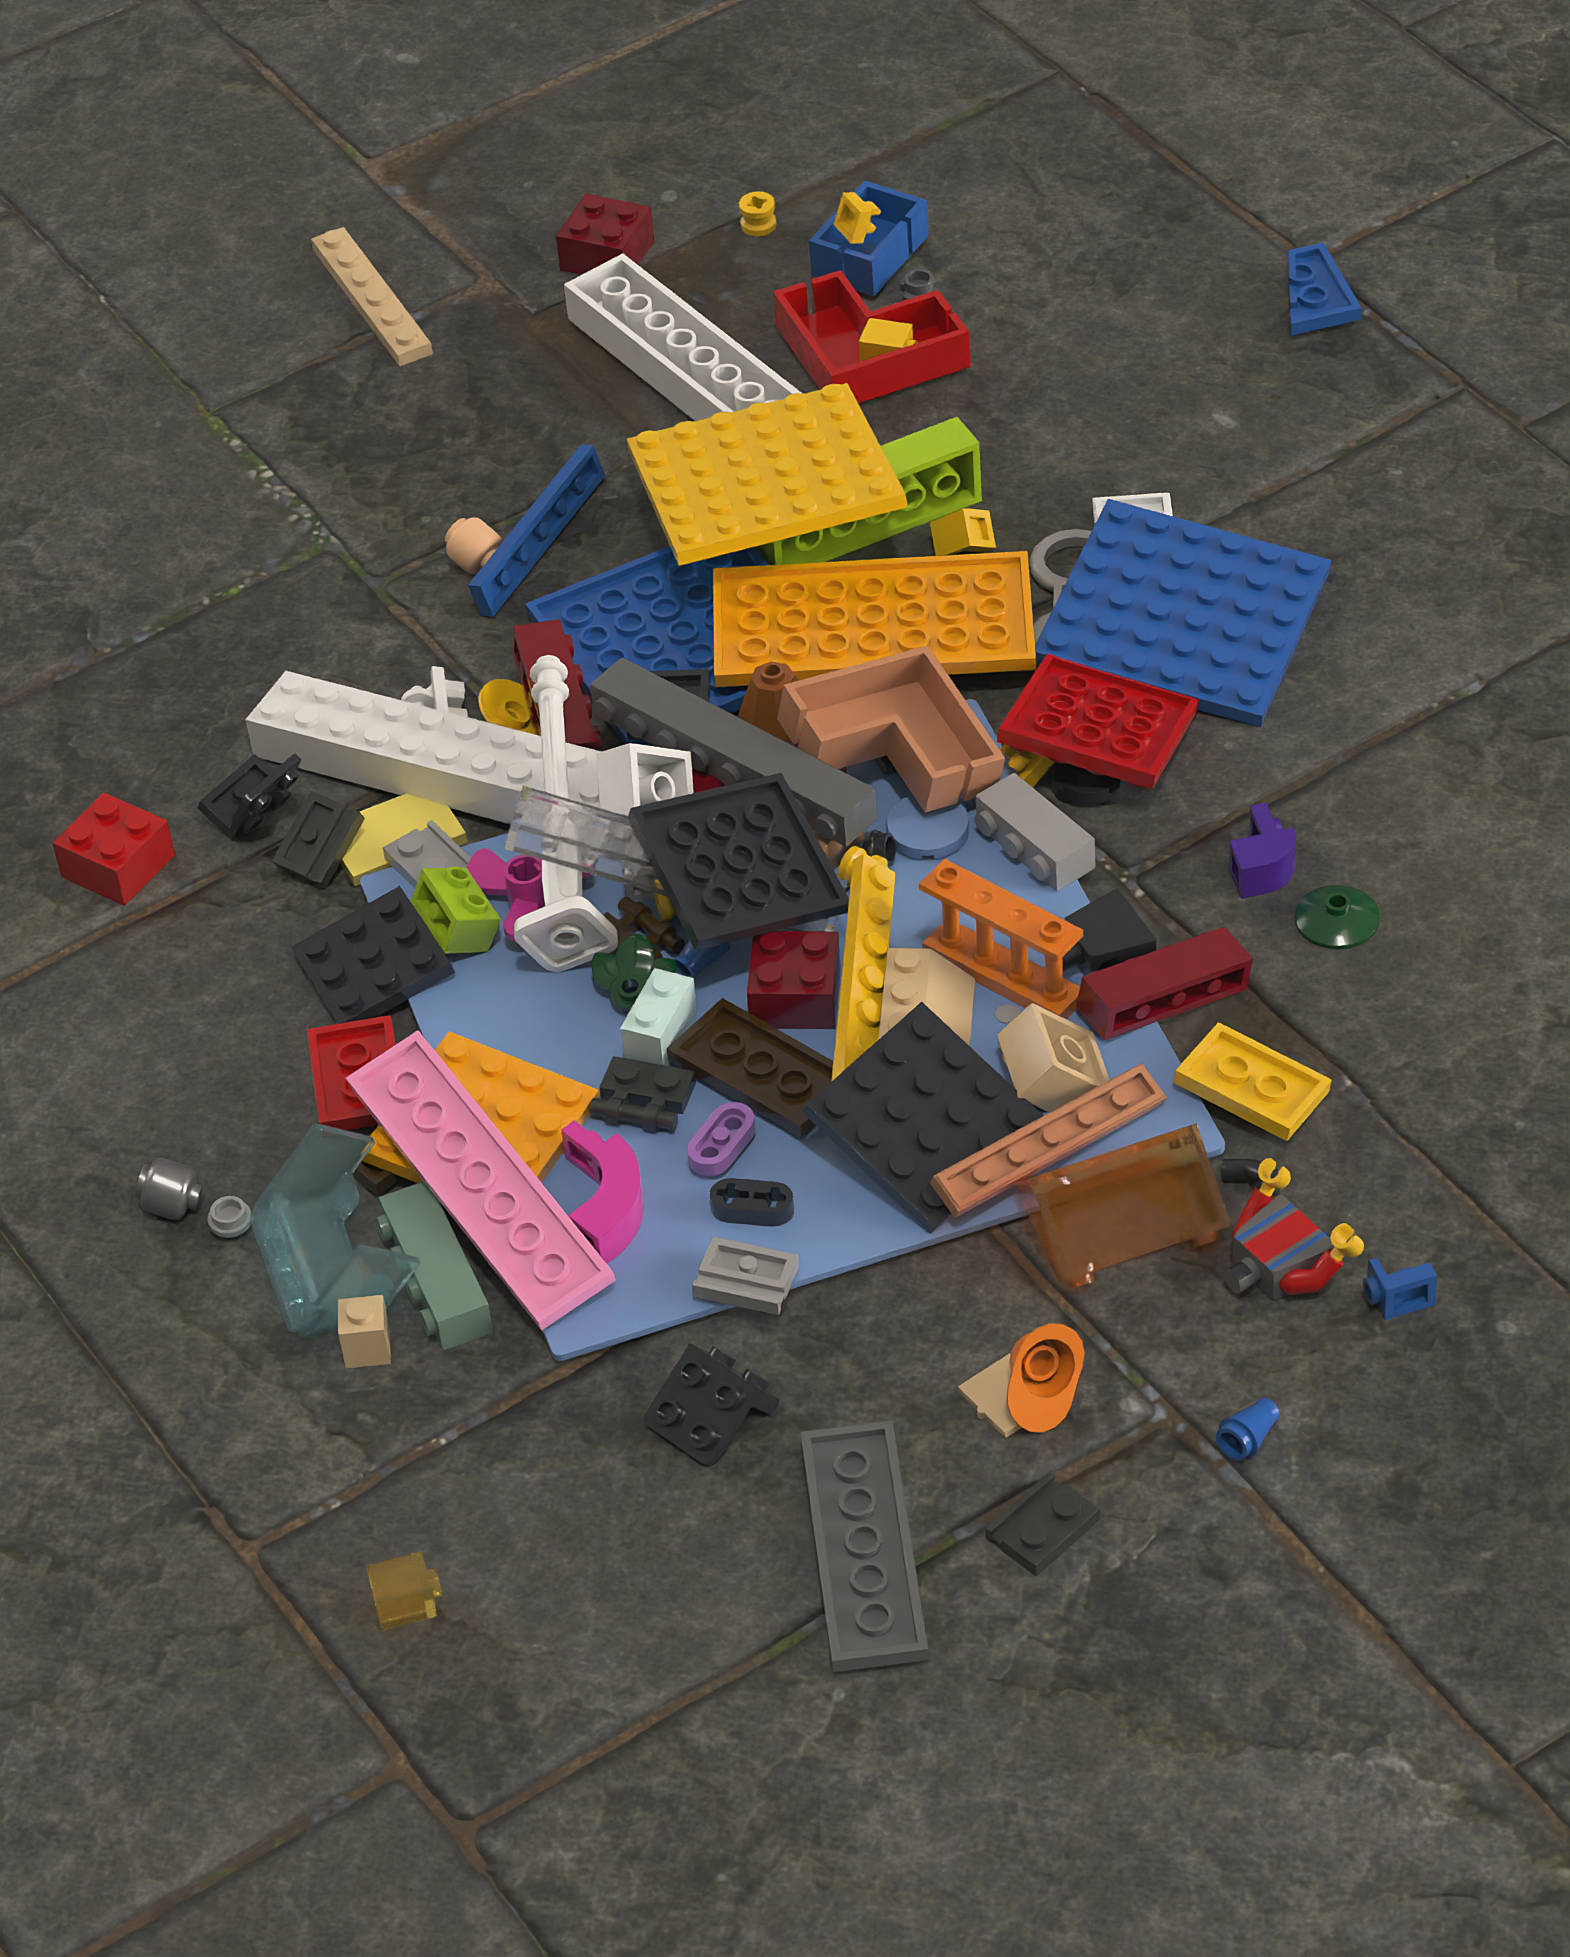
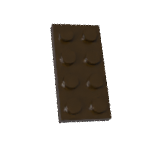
(753, 1064)

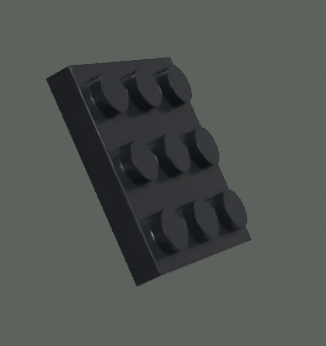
(373, 958)

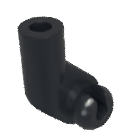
(1244, 1171)

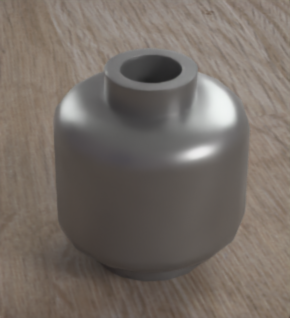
(168, 1188)

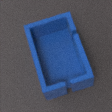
(872, 263)

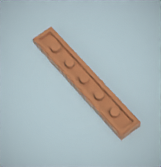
(1047, 1140)

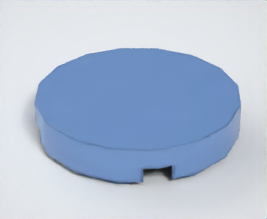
(927, 833)

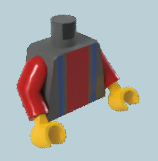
(1281, 1246)

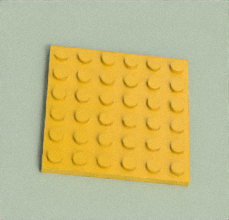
(765, 473)

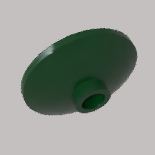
(1337, 917)

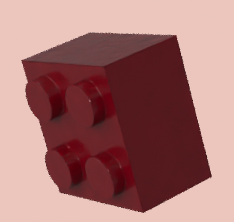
(601, 231)
(795, 979)

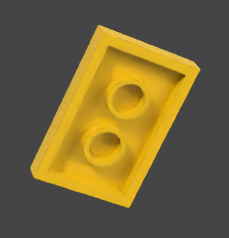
(1252, 1081)

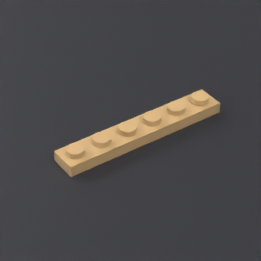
(372, 296)

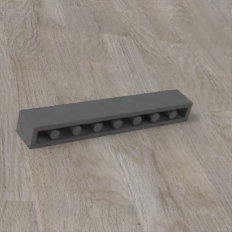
(731, 748)

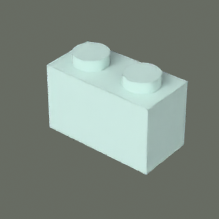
(659, 1017)

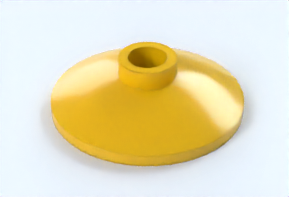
(505, 705)

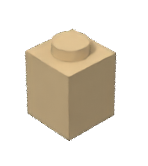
(364, 1331)

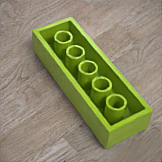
(938, 476)

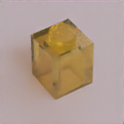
(403, 1590)

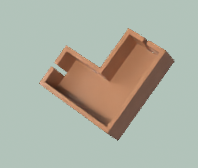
(898, 710)

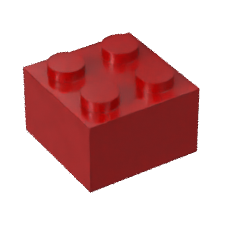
(114, 848)

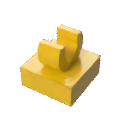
(854, 217)
(1027, 765)

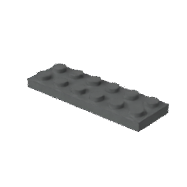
(864, 1546)

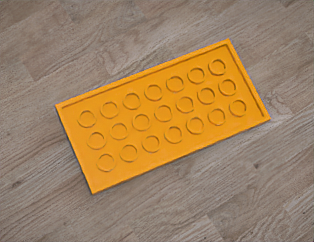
(847, 613)

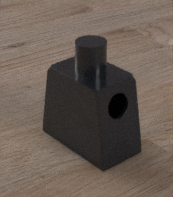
(1110, 936)

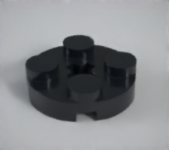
(1083, 787)

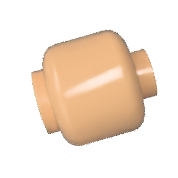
(471, 543)

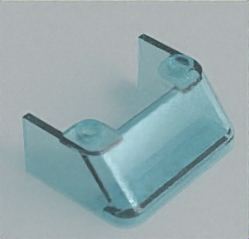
(305, 1236)

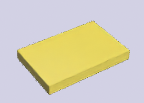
(390, 822)

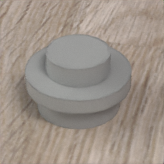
(229, 1217)

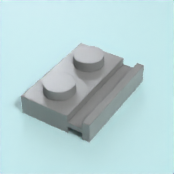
(424, 850)
(745, 1275)

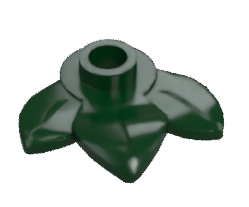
(628, 969)

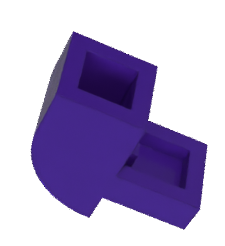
(1265, 858)

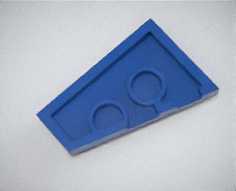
(1318, 291)

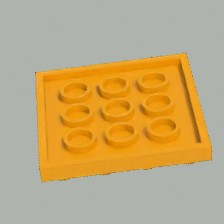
(517, 1096)

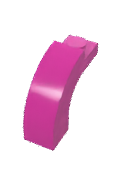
(617, 1207)

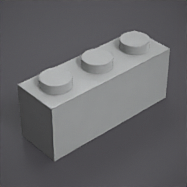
(1035, 832)

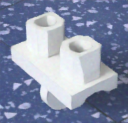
(440, 695)

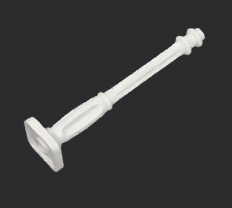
(568, 926)

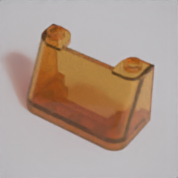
(1124, 1204)

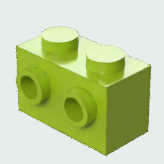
(455, 910)

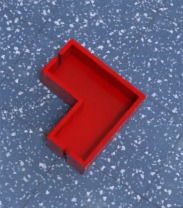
(830, 337)

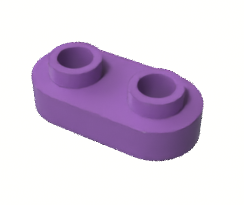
(717, 1147)

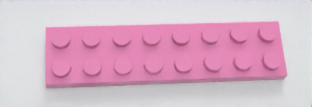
(481, 1180)

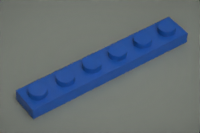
(536, 530)

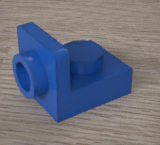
(1400, 1291)

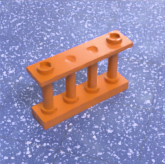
(991, 964)

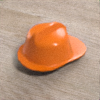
(1044, 1376)

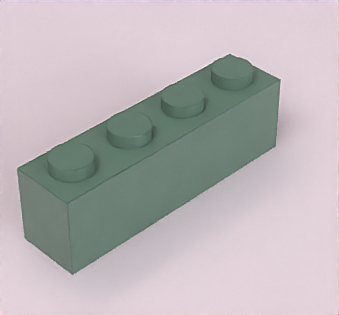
(444, 1280)

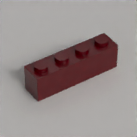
(548, 638)
(1164, 983)

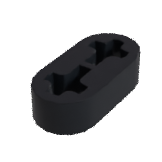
(751, 1202)

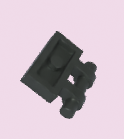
(643, 1093)

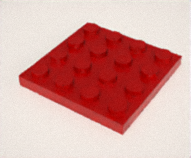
(1098, 721)

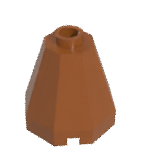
(764, 696)

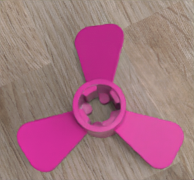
(517, 879)

